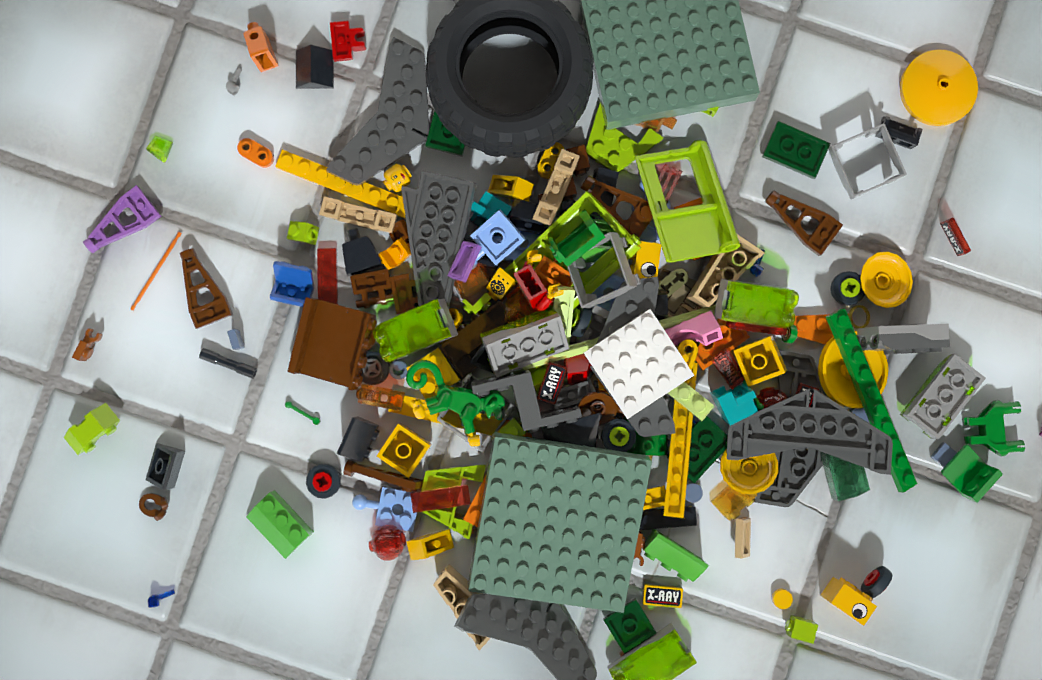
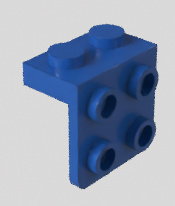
(292, 283)

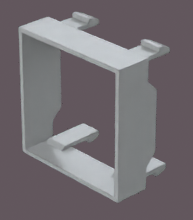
(891, 150)
(632, 280)
(487, 441)

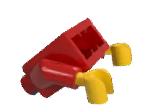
(532, 286)

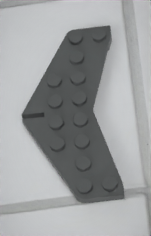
(389, 131)
(654, 418)
(822, 427)
(797, 465)
(528, 625)

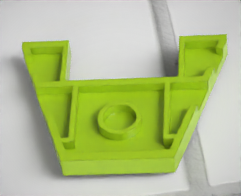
(614, 148)
(449, 478)

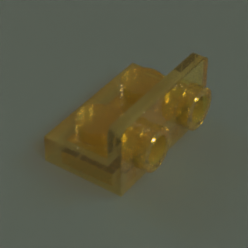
(731, 502)

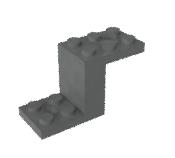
(526, 400)

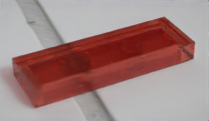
(327, 274)
(756, 328)
(440, 498)

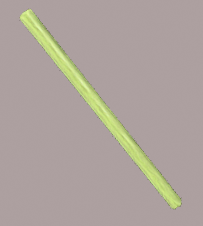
(579, 348)

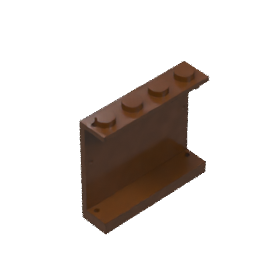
(332, 343)

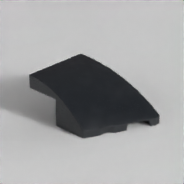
(582, 432)

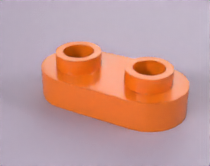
(254, 152)

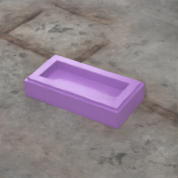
(464, 261)

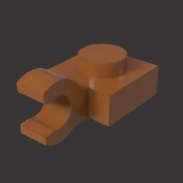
(85, 347)
(640, 544)

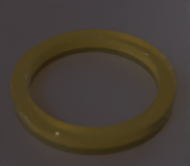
(867, 316)

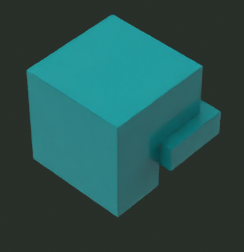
(487, 208)
(734, 403)

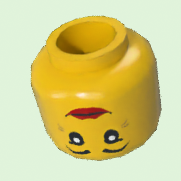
(397, 177)

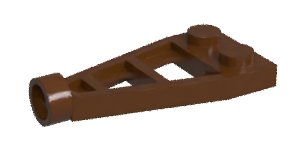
(640, 216)
(824, 232)
(209, 312)
(407, 484)

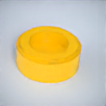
(782, 598)

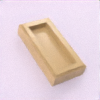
(742, 537)

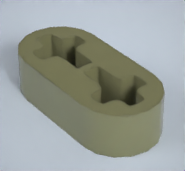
(674, 286)

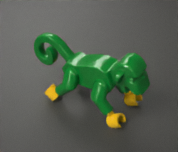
(453, 398)

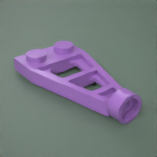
(140, 206)

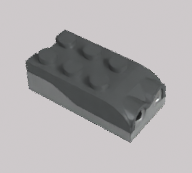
(905, 338)

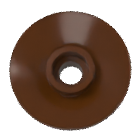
(606, 406)

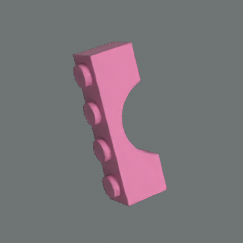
(701, 328)

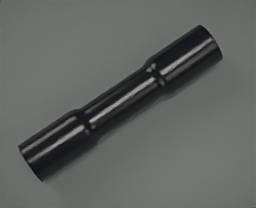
(239, 367)

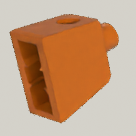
(260, 47)

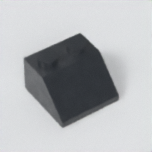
(358, 439)

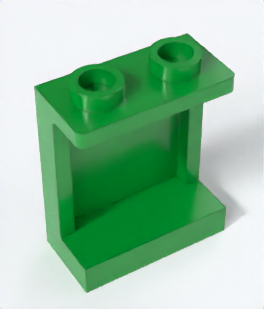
(577, 242)

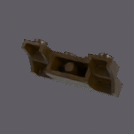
(468, 338)

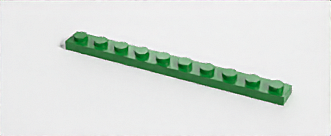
(870, 395)

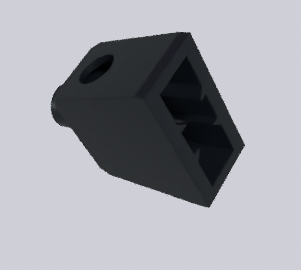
(359, 254)

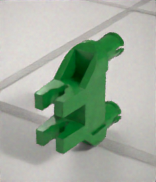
(992, 428)

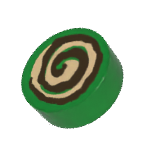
(791, 334)

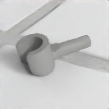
(231, 85)

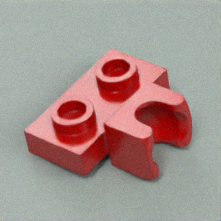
(345, 40)

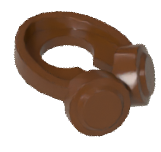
(159, 500)

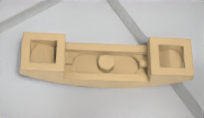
(556, 187)
(358, 215)

